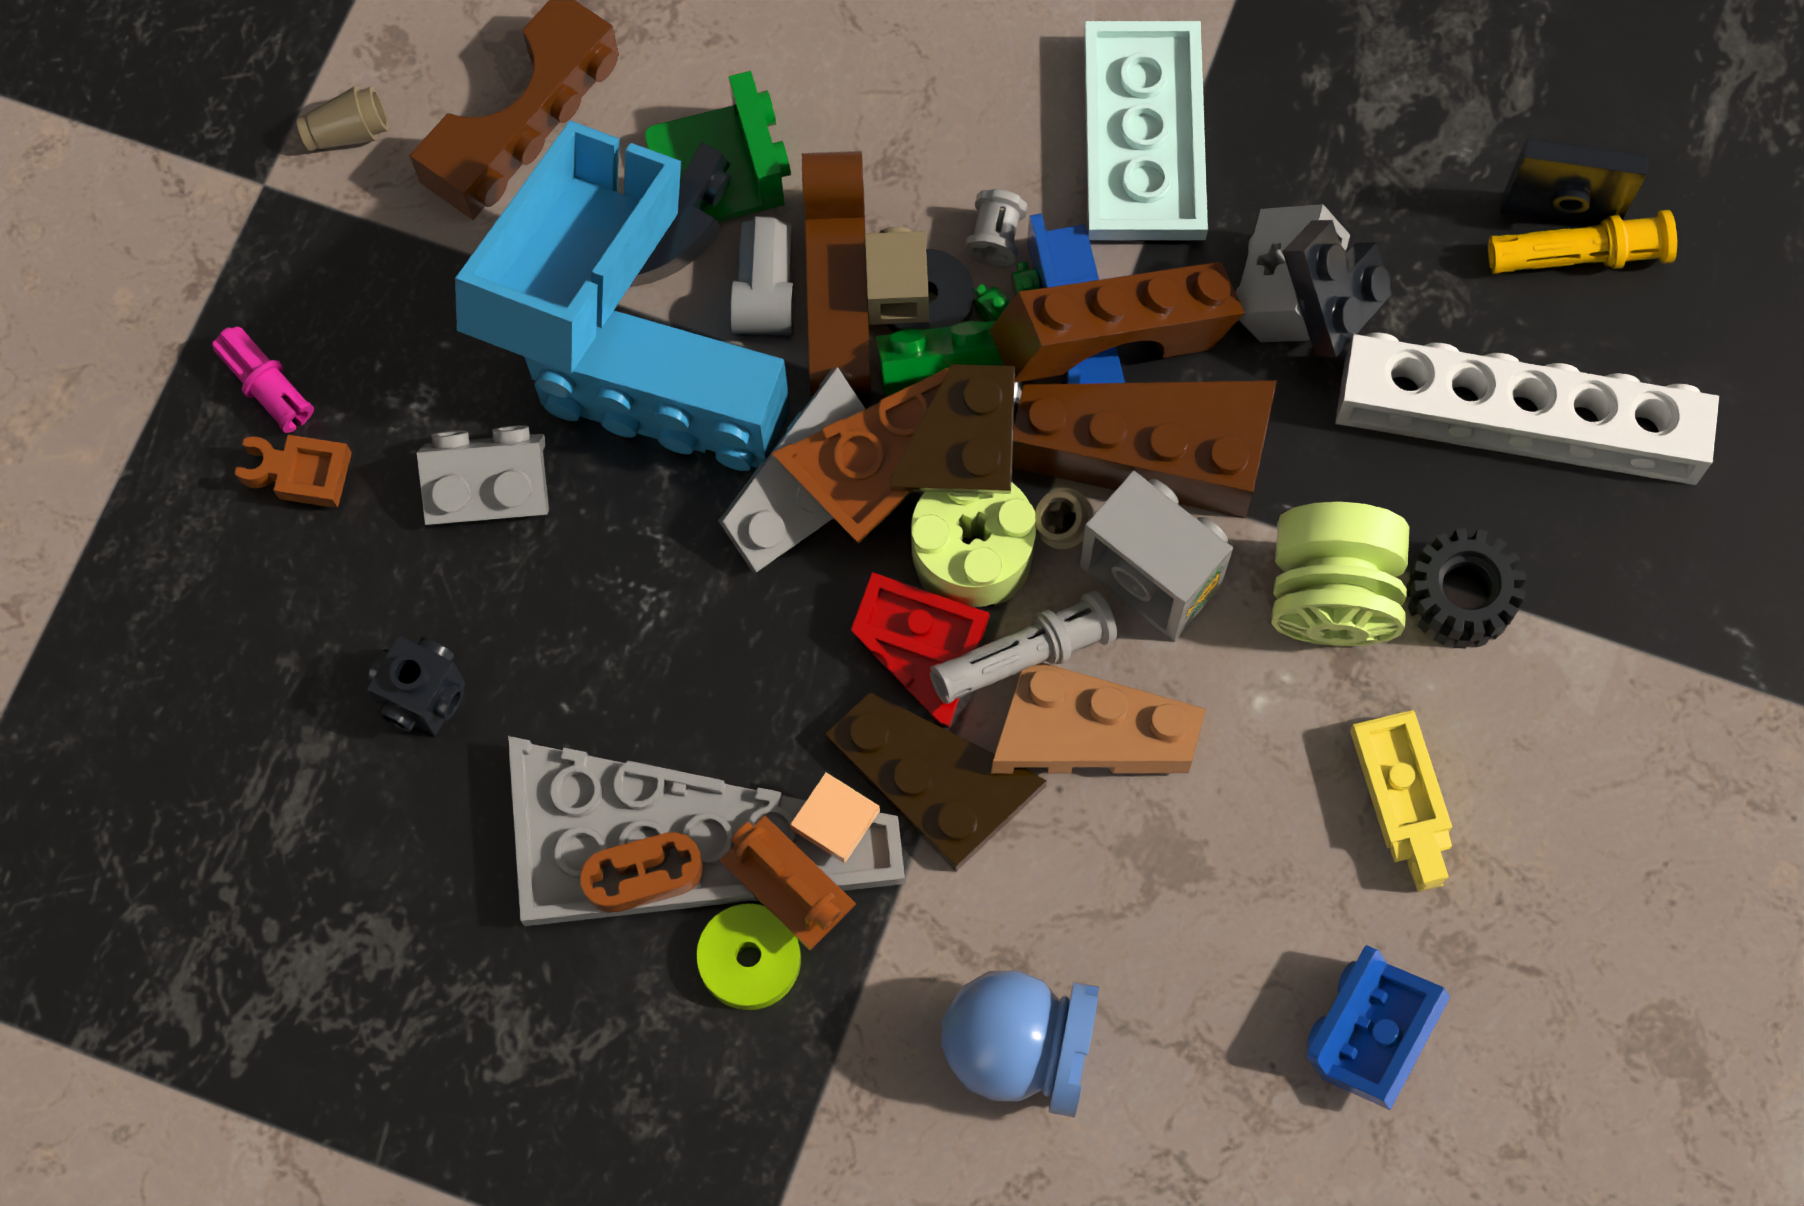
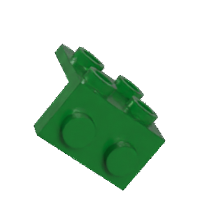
(742, 138)

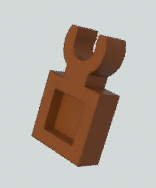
(303, 473)

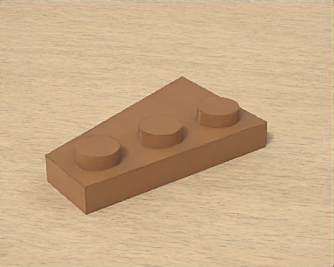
(1085, 721)

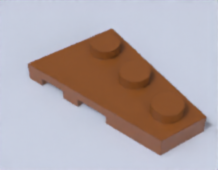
(853, 459)

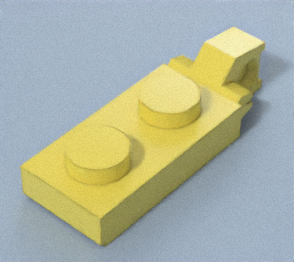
(1405, 794)

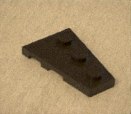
(932, 777)

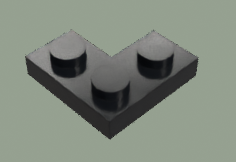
(1335, 287)

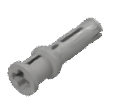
(1048, 639)

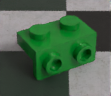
(918, 354)

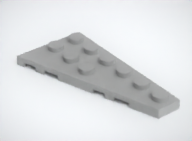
(584, 804)

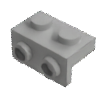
(483, 476)

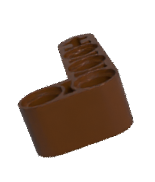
(836, 268)

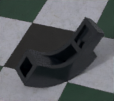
(692, 228)

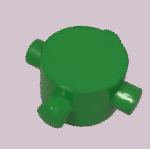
(1024, 278)
(990, 302)

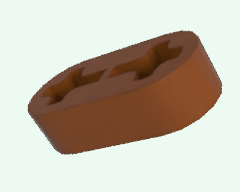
(637, 857)

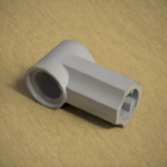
(763, 294)

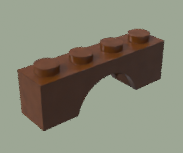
(474, 157)
(1061, 326)

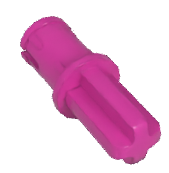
(262, 378)

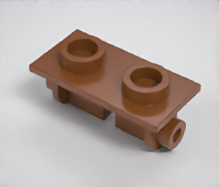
(786, 881)

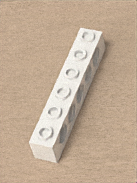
(1555, 432)

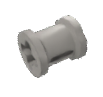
(1002, 240)

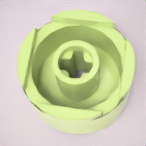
(985, 569)

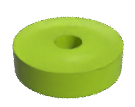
(748, 986)

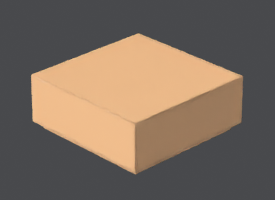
(835, 817)

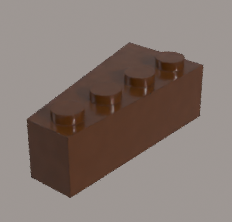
(1187, 435)

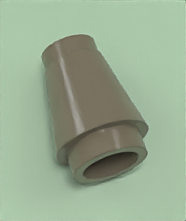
(344, 120)
(1062, 518)

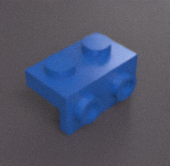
(1375, 1028)

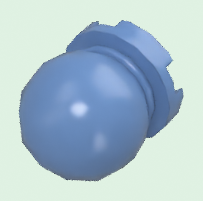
(1016, 1037)

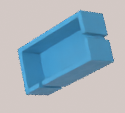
(567, 247)
(673, 389)

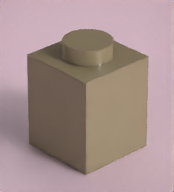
(897, 276)

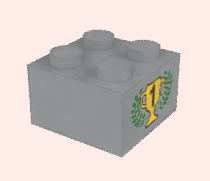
(1155, 554)

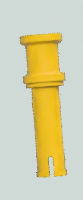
(1610, 242)

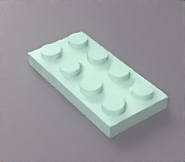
(1145, 130)

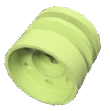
(1340, 574)

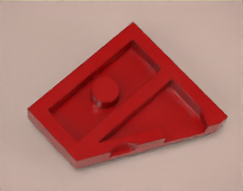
(915, 631)

